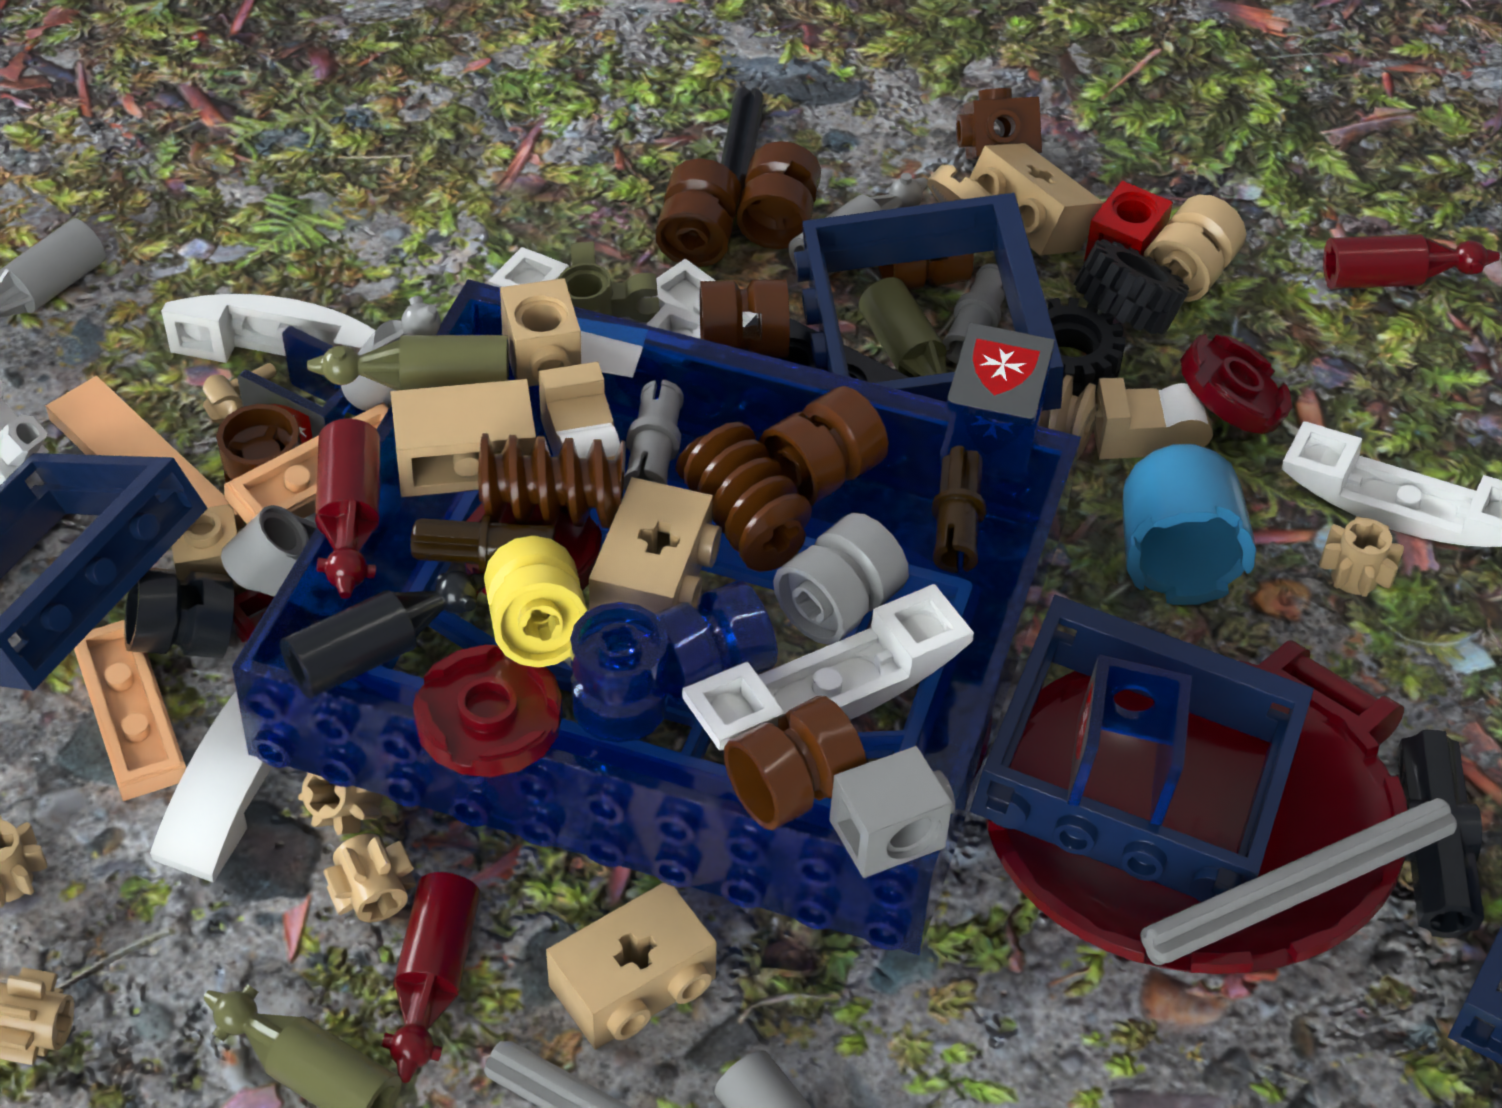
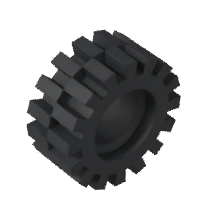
(1131, 287)
(1091, 334)

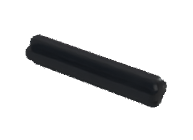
(742, 132)

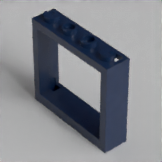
(918, 235)
(140, 513)
(1220, 692)

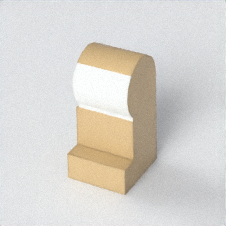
(576, 408)
(1147, 419)

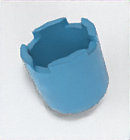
(1186, 524)

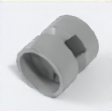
(841, 578)

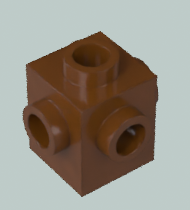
(1016, 117)

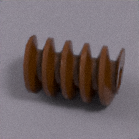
(550, 481)
(750, 495)

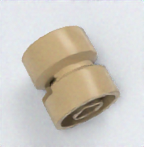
(1199, 242)

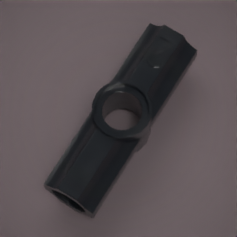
(1446, 870)

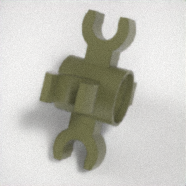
(592, 287)

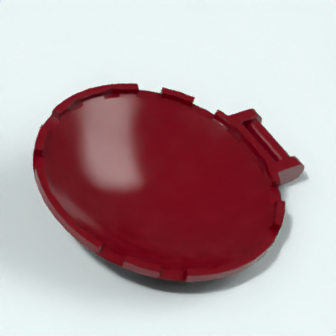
(1329, 794)

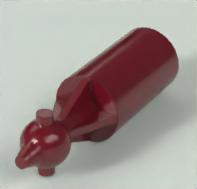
(1397, 260)
(348, 499)
(431, 965)

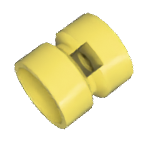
(533, 600)

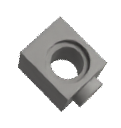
(891, 810)

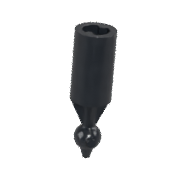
(372, 632)

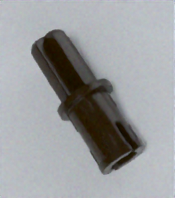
(958, 510)
(468, 540)

